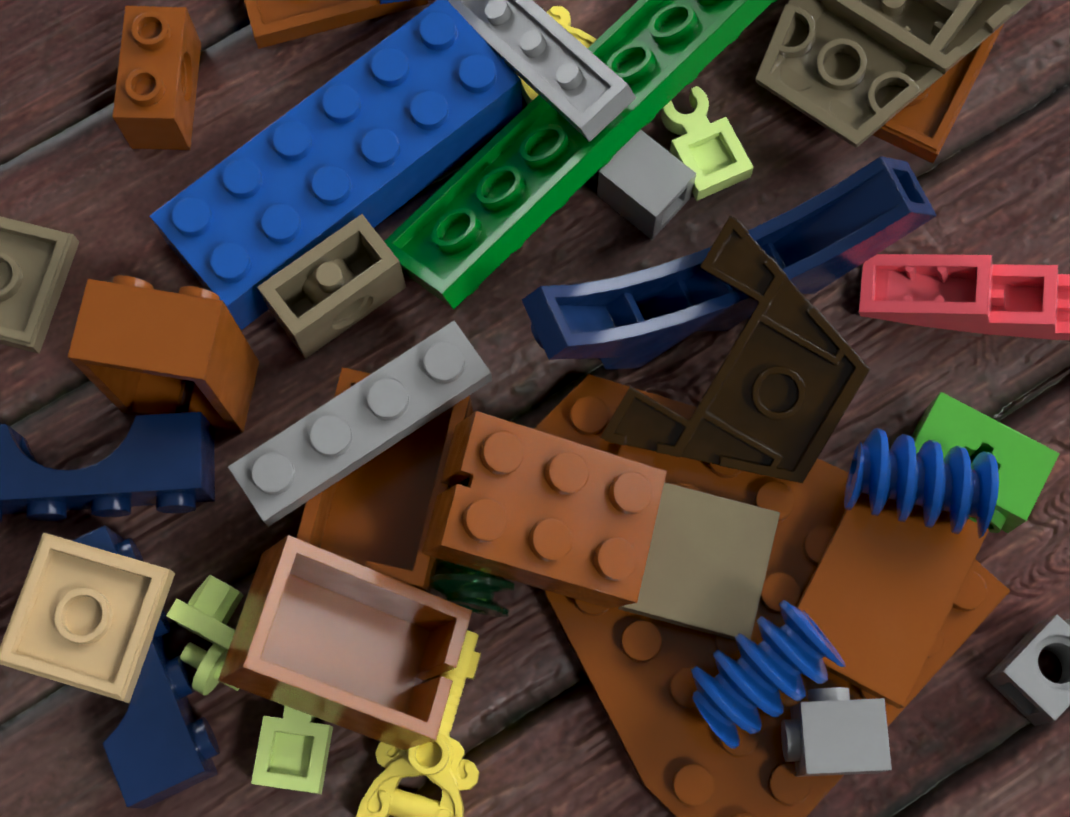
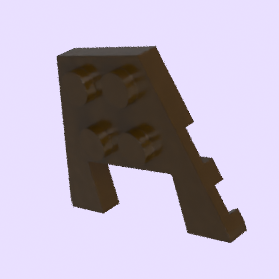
(775, 389)

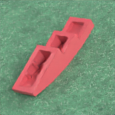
(967, 295)

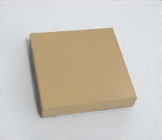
(85, 617)

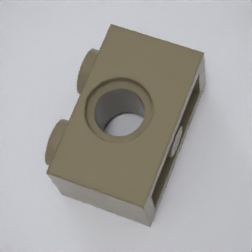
(333, 286)

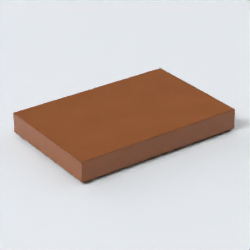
(887, 593)

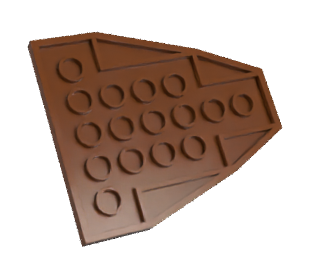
(645, 664)

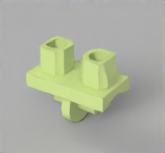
(208, 618)

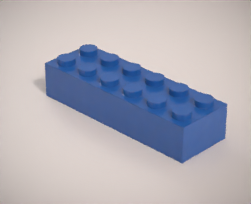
(342, 153)

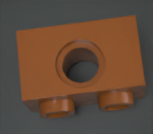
(157, 78)

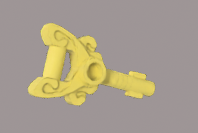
(438, 760)

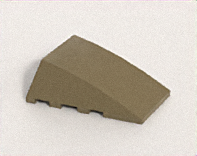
(868, 59)

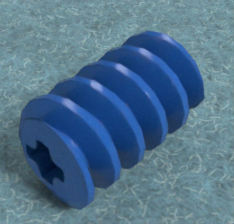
(924, 480)
(761, 673)

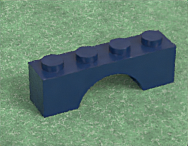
(159, 463)
(159, 740)

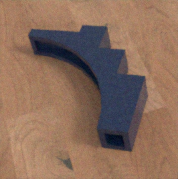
(651, 310)

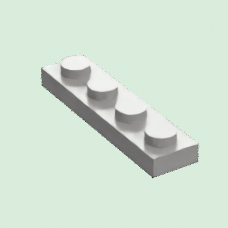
(550, 61)
(360, 423)

